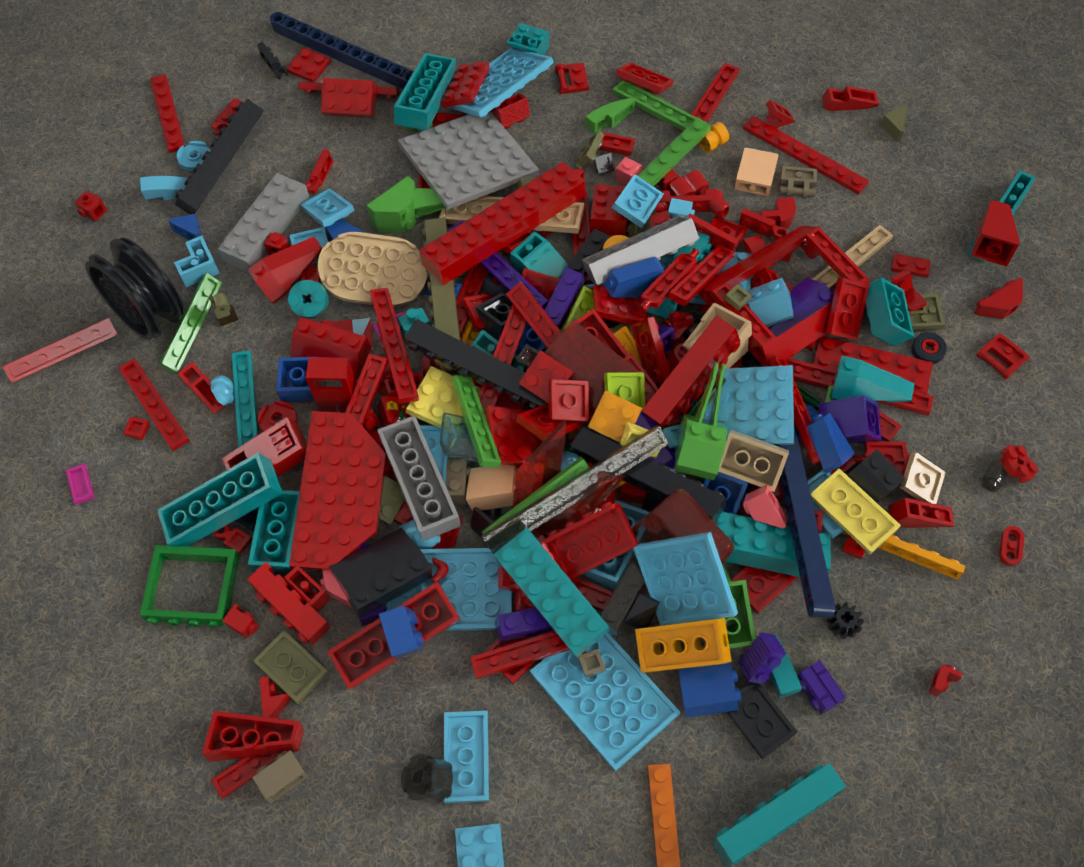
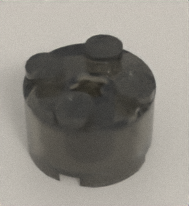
(427, 779)

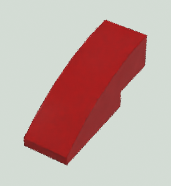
(849, 99)
(200, 386)

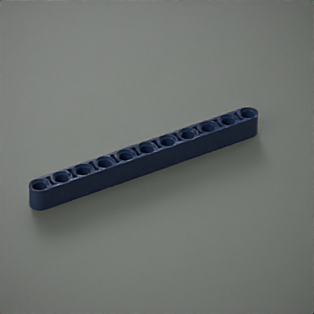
(340, 50)
(805, 535)

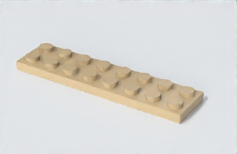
(565, 221)

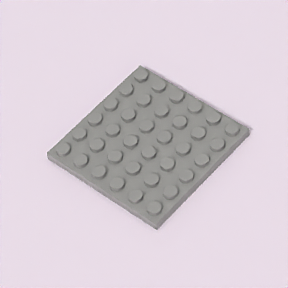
(467, 158)

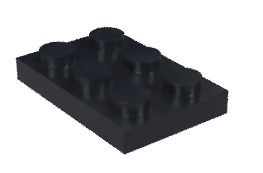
(761, 720)

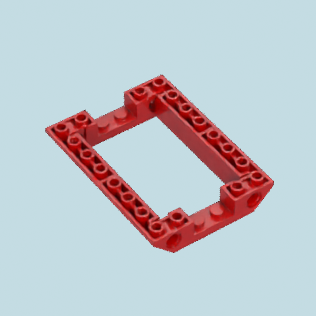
(763, 342)

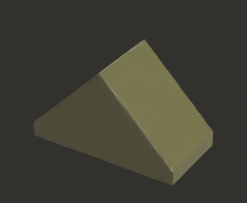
(894, 122)

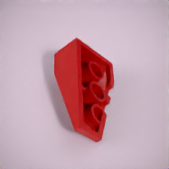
(280, 270)

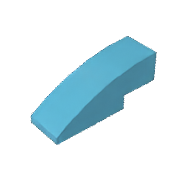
(161, 186)

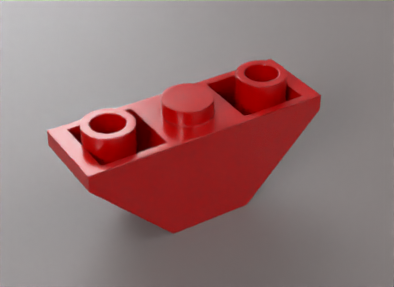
(1002, 301)

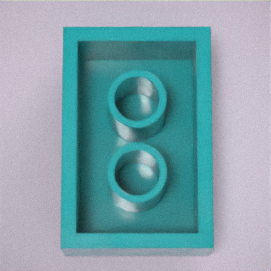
(888, 312)

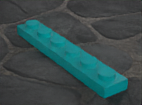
(244, 396)

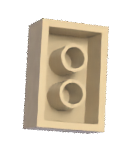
(753, 460)

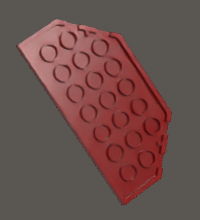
(337, 491)

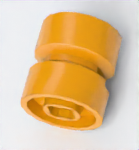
(715, 138)

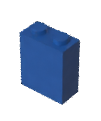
(709, 689)

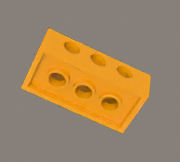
(694, 654)

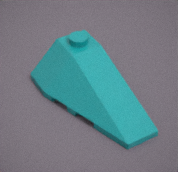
(861, 378)

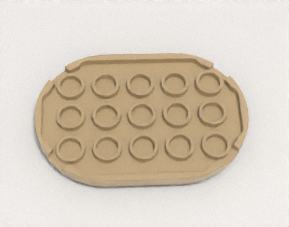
(367, 262)

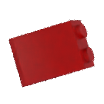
(996, 235)

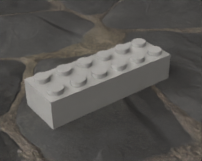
(269, 213)
(651, 243)
(419, 478)

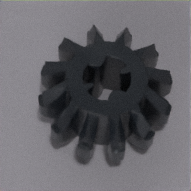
(840, 626)

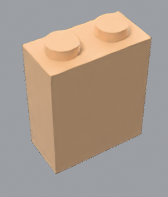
(756, 171)
(491, 487)

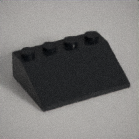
(381, 572)

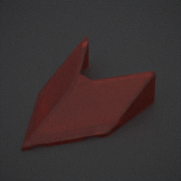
(542, 467)

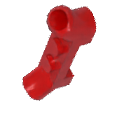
(710, 202)

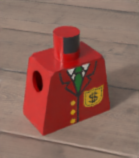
(391, 410)

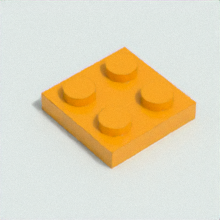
(613, 415)

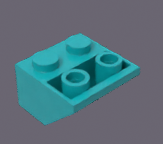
(529, 39)

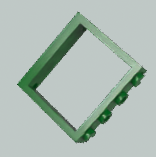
(197, 554)

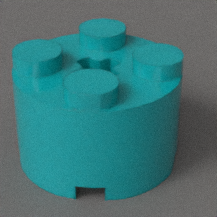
(298, 300)

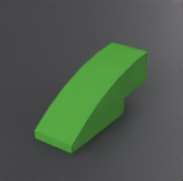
(609, 114)

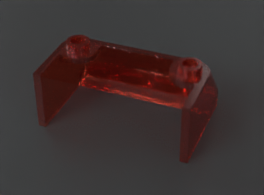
(684, 517)

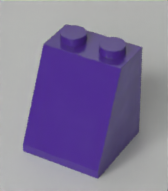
(855, 417)

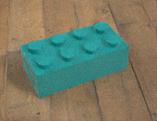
(275, 533)

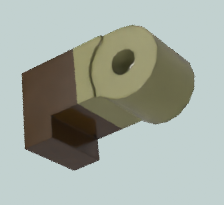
(224, 312)

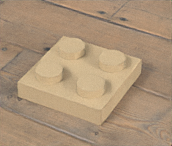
(922, 479)

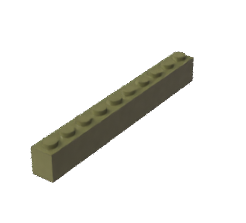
(443, 296)

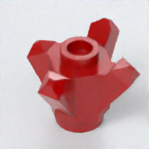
(680, 322)

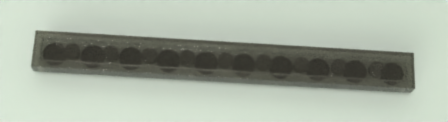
(576, 488)

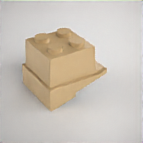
(741, 324)

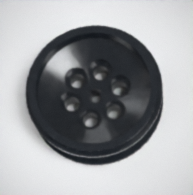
(135, 288)

